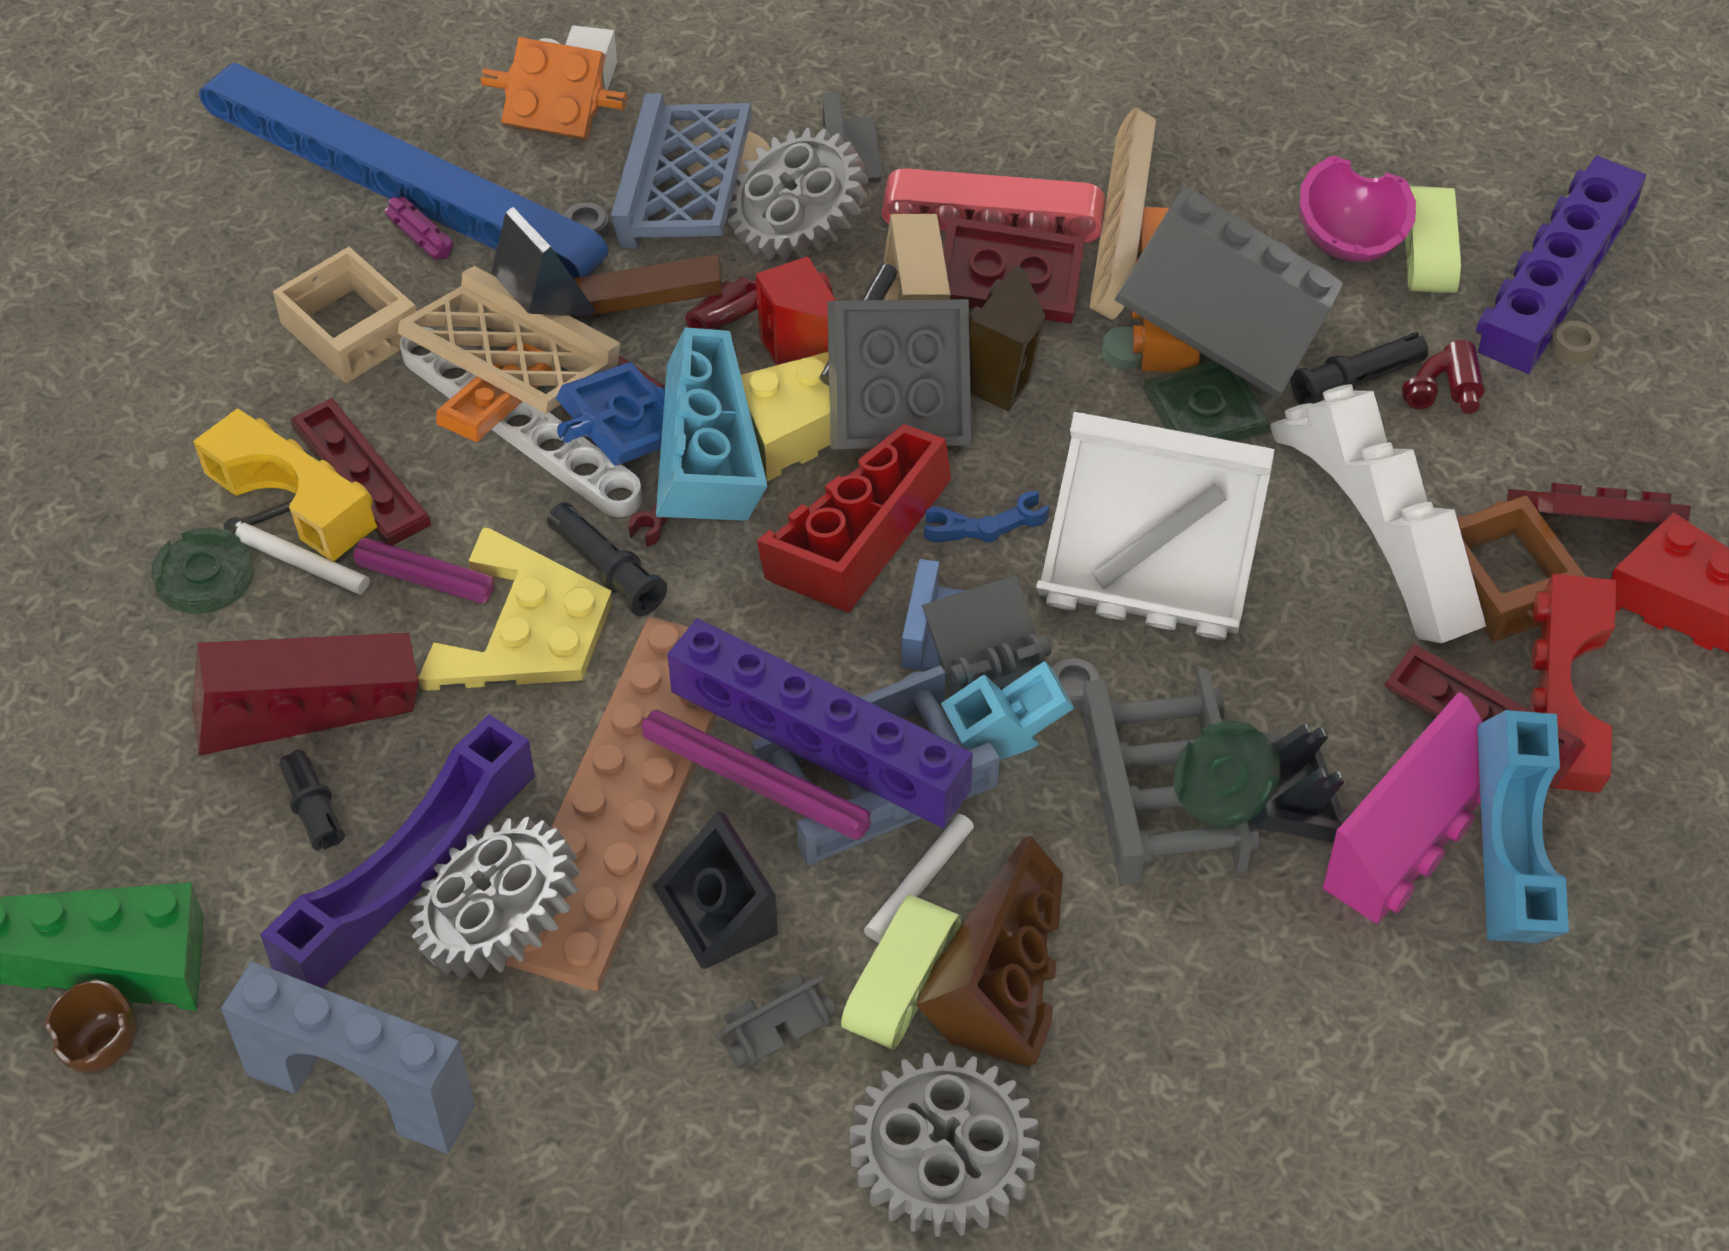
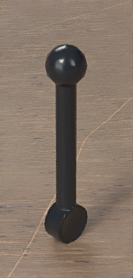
(233, 523)

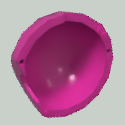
(1355, 214)

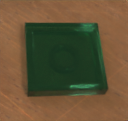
(1207, 403)

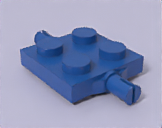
(616, 411)

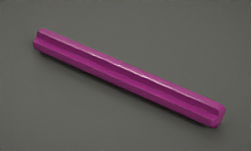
(757, 774)

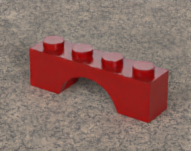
(1574, 620)

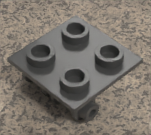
(985, 634)

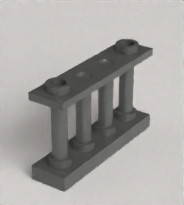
(1125, 802)

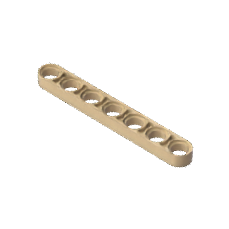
(1123, 211)

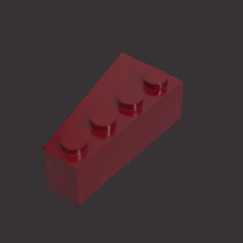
(298, 686)

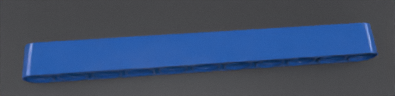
(390, 165)

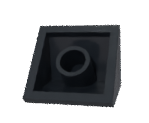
(534, 271)
(718, 895)

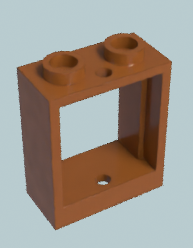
(1513, 611)

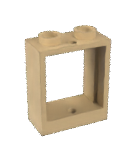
(918, 256)
(363, 343)

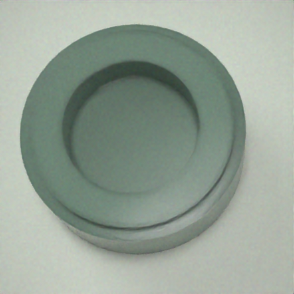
(1118, 349)

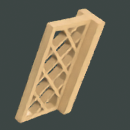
(489, 304)

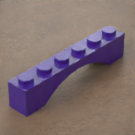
(335, 922)

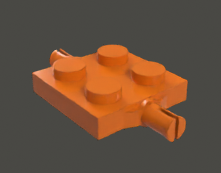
(553, 88)

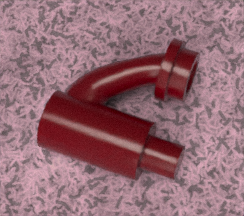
(720, 310)
(1463, 375)

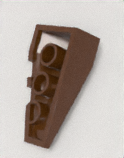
(993, 971)

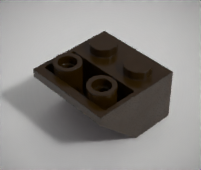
(1005, 340)

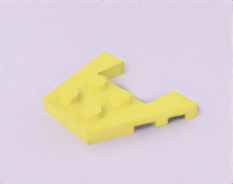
(543, 628)

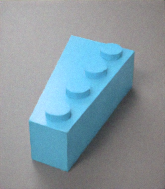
(708, 437)

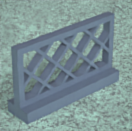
(648, 168)

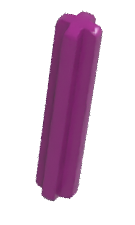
(424, 570)

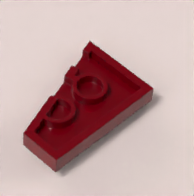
(1606, 503)

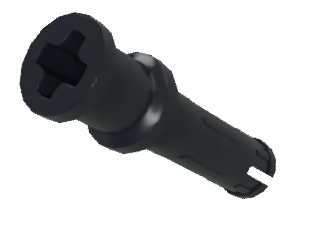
(1370, 364)
(618, 568)

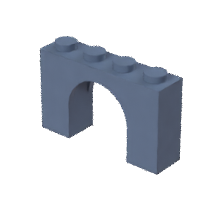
(289, 1023)

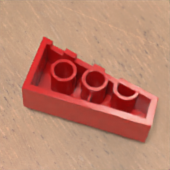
(860, 521)
(1678, 583)

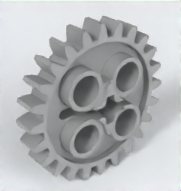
(797, 194)
(495, 897)
(903, 1171)

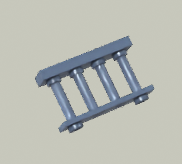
(914, 694)

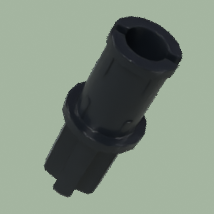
(311, 801)

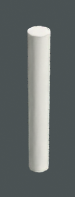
(302, 558)
(921, 874)

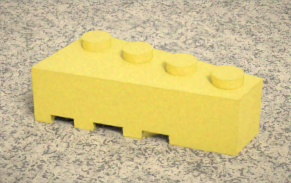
(789, 412)

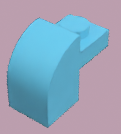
(1008, 715)

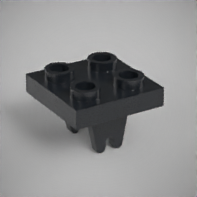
(1306, 793)

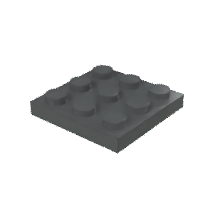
(898, 368)

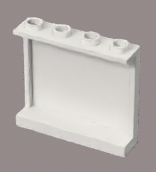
(1126, 482)

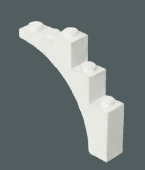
(1387, 489)

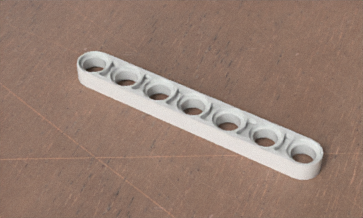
(533, 434)

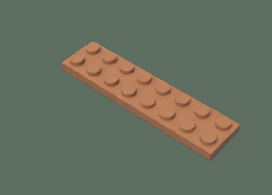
(617, 815)

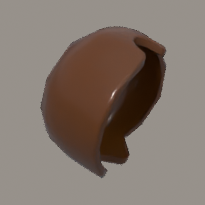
(91, 1026)

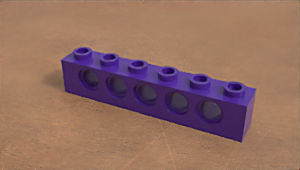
(1560, 264)
(821, 722)

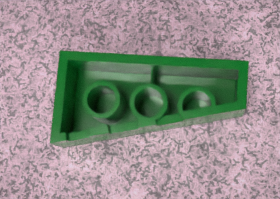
(126, 936)

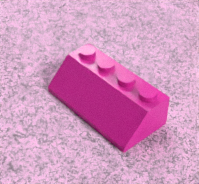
(1409, 816)

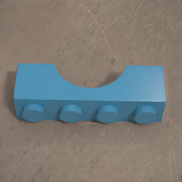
(1515, 770)

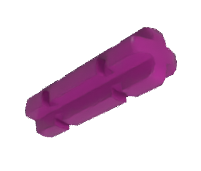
(419, 228)

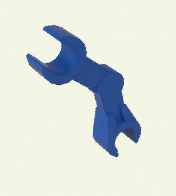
(987, 528)

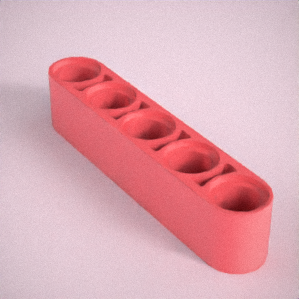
(1001, 200)

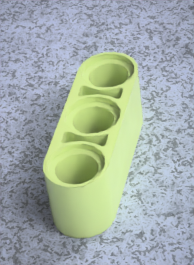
(1433, 242)
(897, 972)

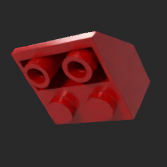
(793, 310)

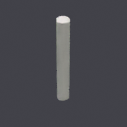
(1159, 536)

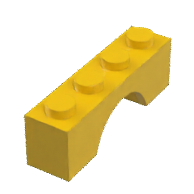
(250, 456)

